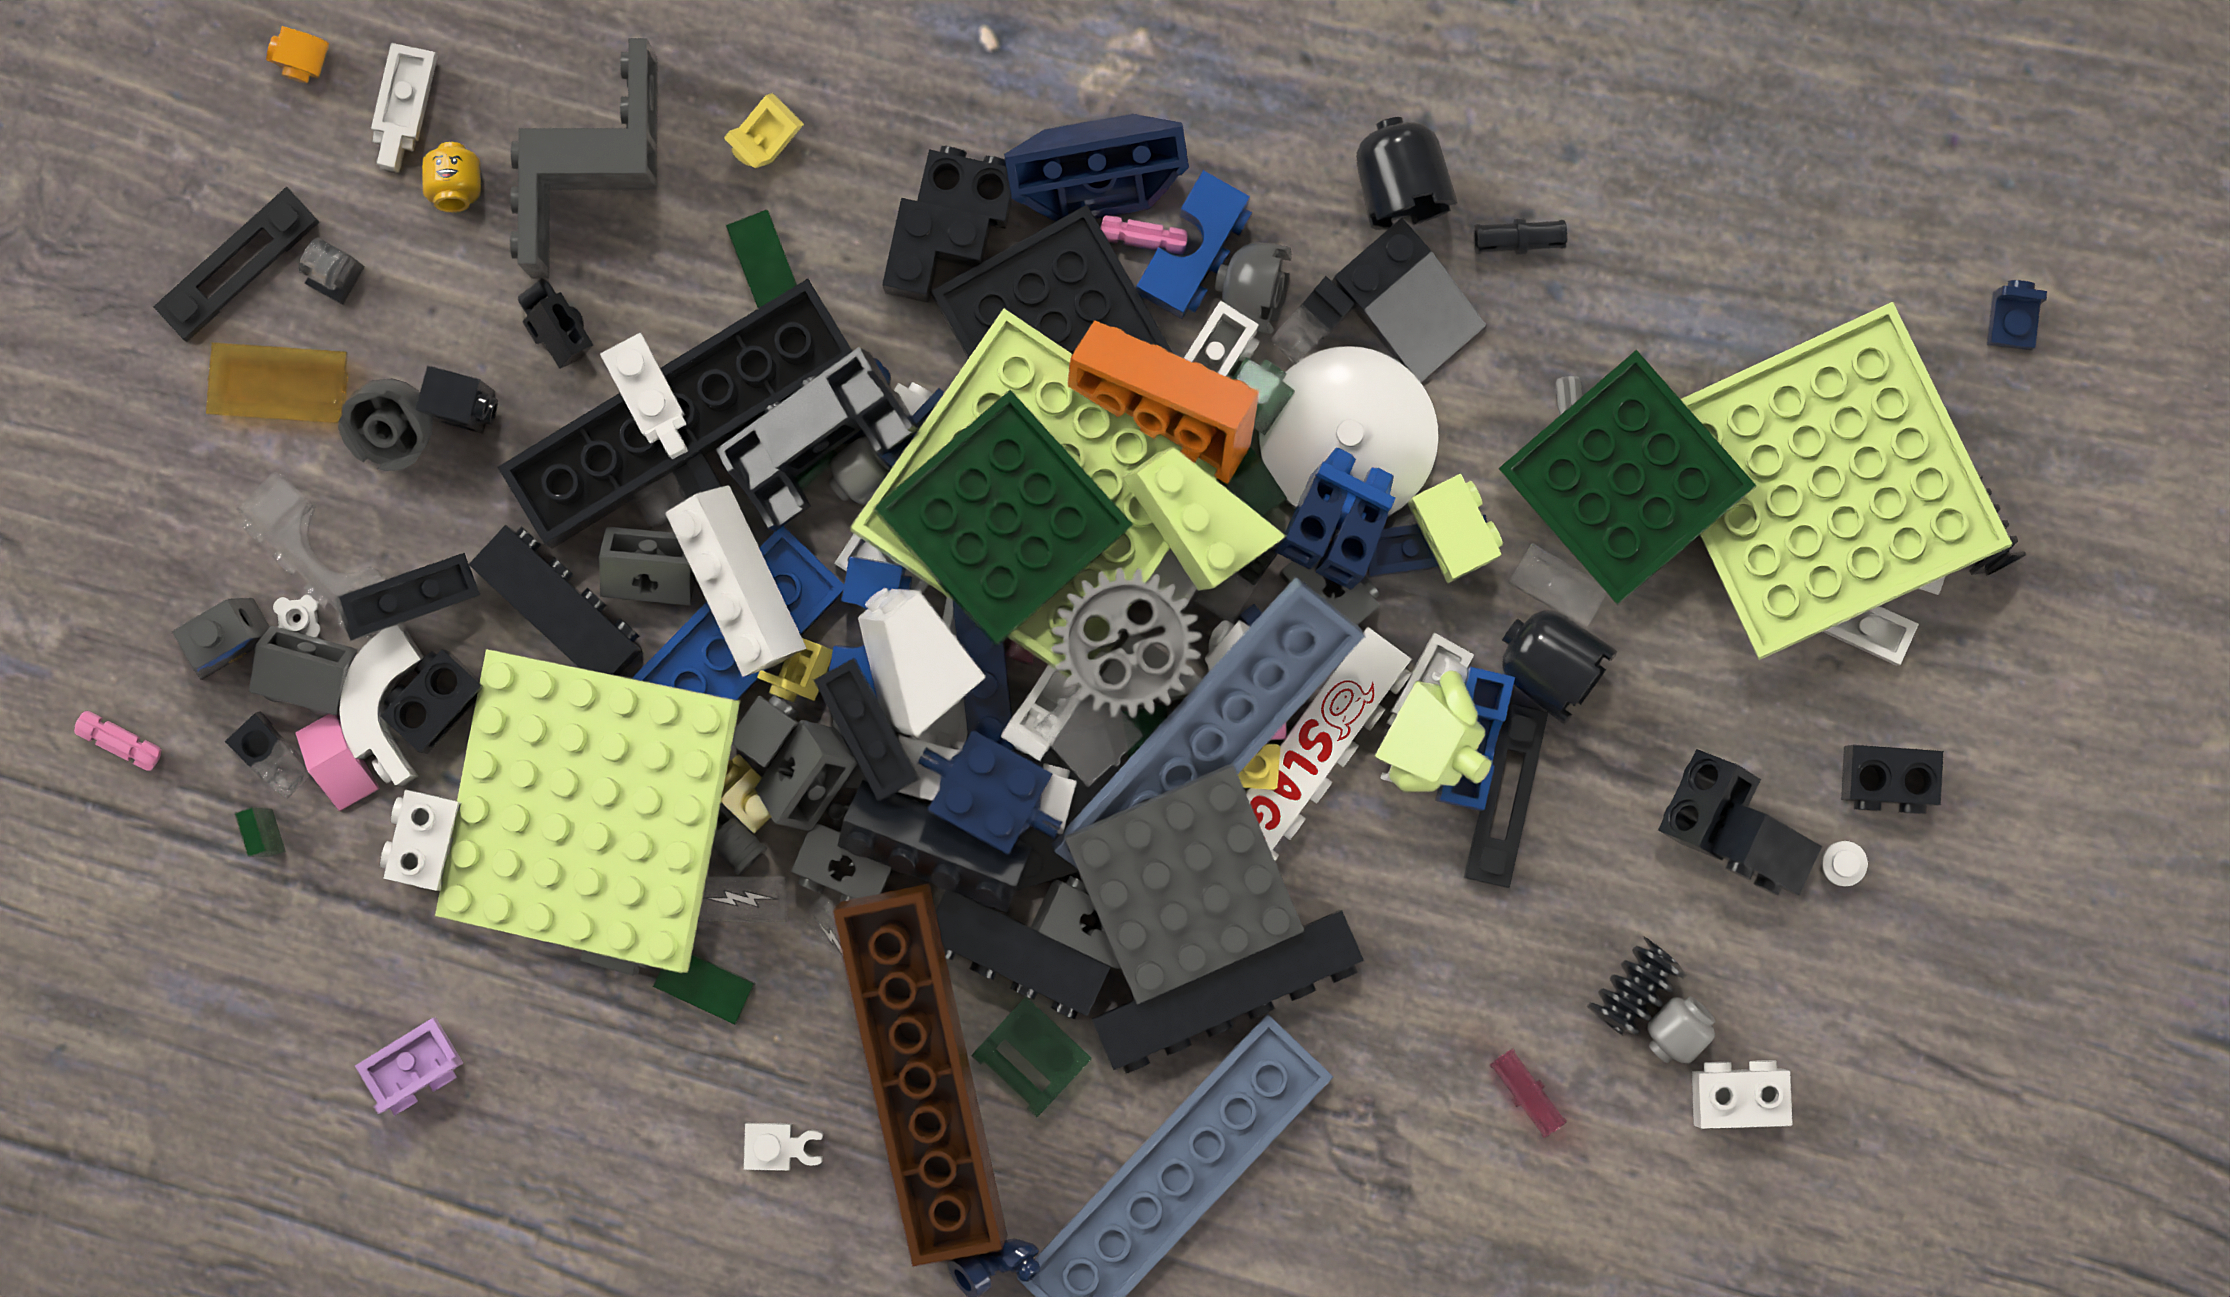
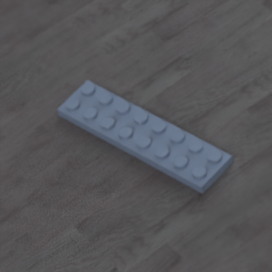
(1234, 705)
(1181, 1168)

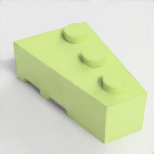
(1199, 518)

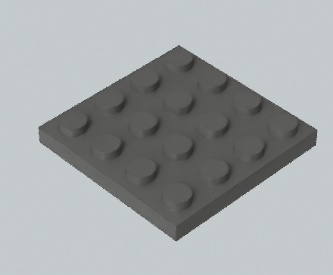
(1184, 883)

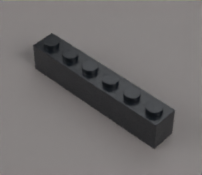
(1243, 986)

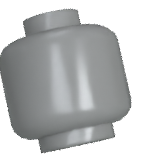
(857, 471)
(1681, 1030)

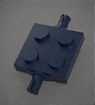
(990, 792)

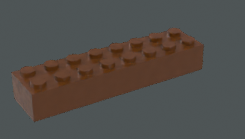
(920, 1075)

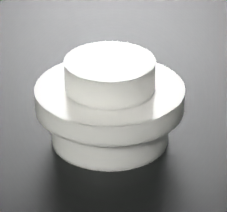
(1844, 863)

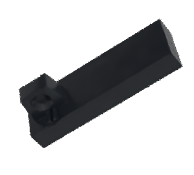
(407, 596)
(866, 729)

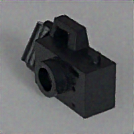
(554, 323)

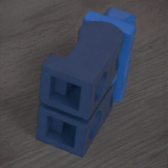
(1344, 503)

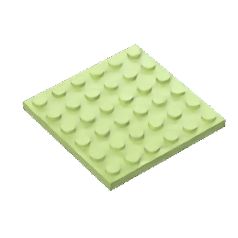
(1100, 442)
(1853, 482)
(587, 810)

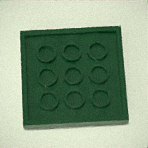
(1627, 477)
(1002, 517)

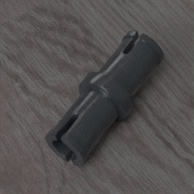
(1520, 236)

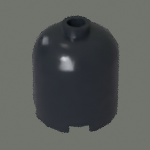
(1403, 174)
(1554, 661)

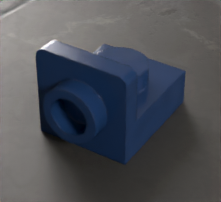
(2015, 315)

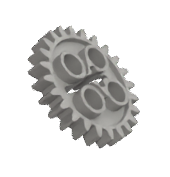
(1111, 603)

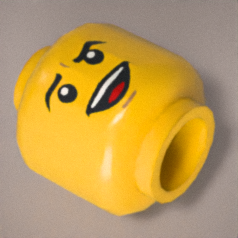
(451, 177)

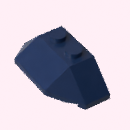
(1101, 163)

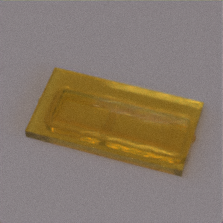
(276, 383)

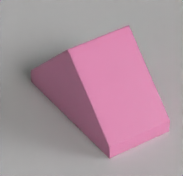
(333, 764)

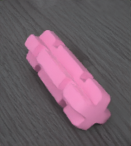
(1144, 234)
(117, 740)

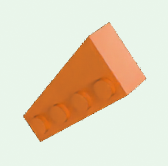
(1167, 396)

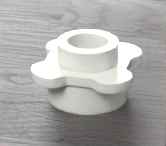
(305, 607)

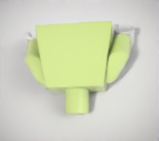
(1435, 735)

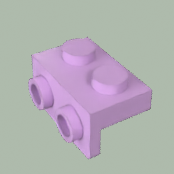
(408, 1066)

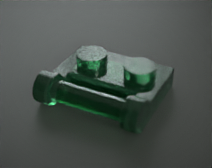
(1042, 1045)

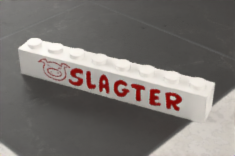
(1326, 734)

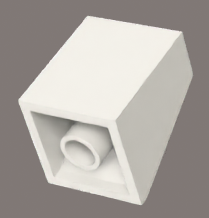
(914, 660)

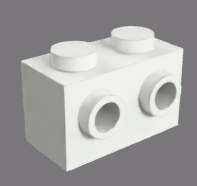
(1224, 340)
(420, 839)
(1741, 1097)

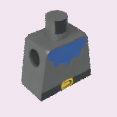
(221, 635)

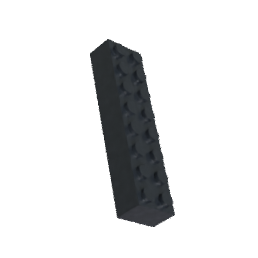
(721, 388)

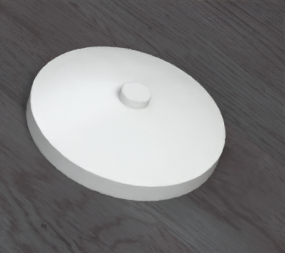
(1355, 404)

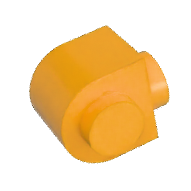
(298, 54)

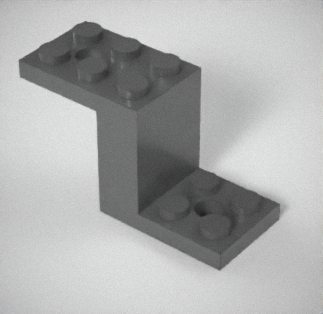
(585, 159)

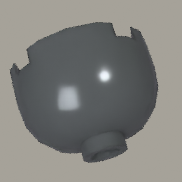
(1256, 283)
(383, 424)

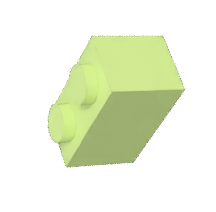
(1456, 527)

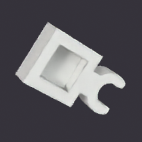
(772, 1146)

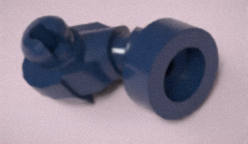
(975, 1271)

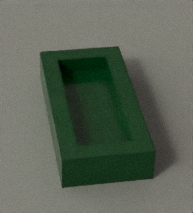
(761, 257)
(260, 832)
(707, 988)

